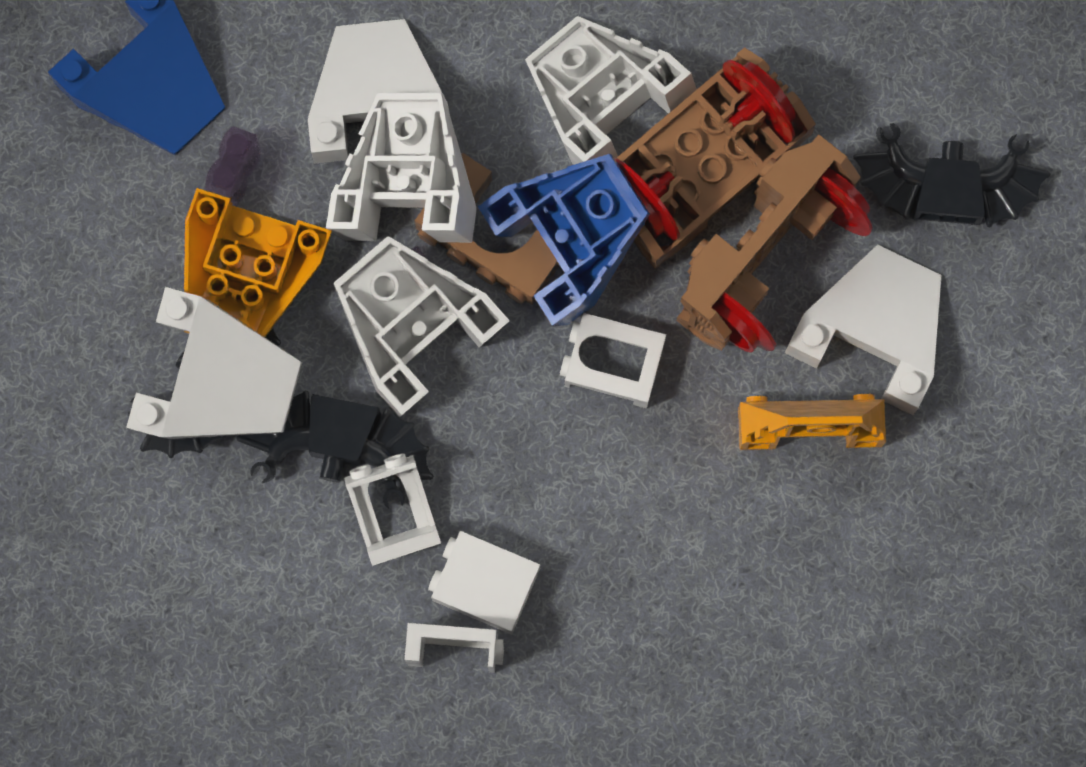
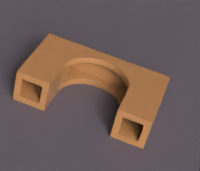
(520, 271)

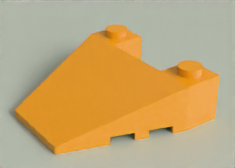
(766, 422)

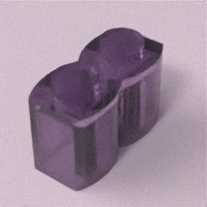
(238, 159)

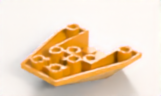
(248, 259)

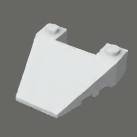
(358, 66)
(599, 81)
(405, 161)
(399, 307)
(886, 310)
(226, 380)

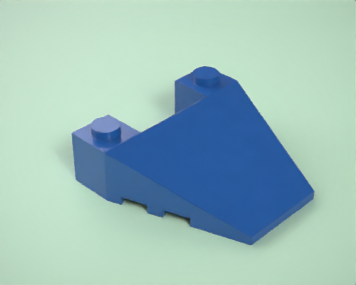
(152, 85)
(587, 222)

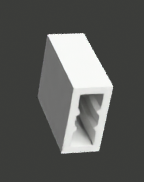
(484, 581)

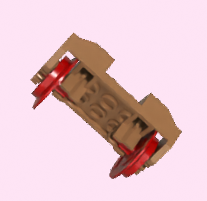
(711, 150)
(799, 190)

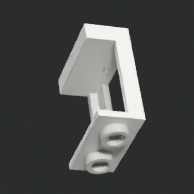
(579, 375)
(404, 543)
(423, 634)

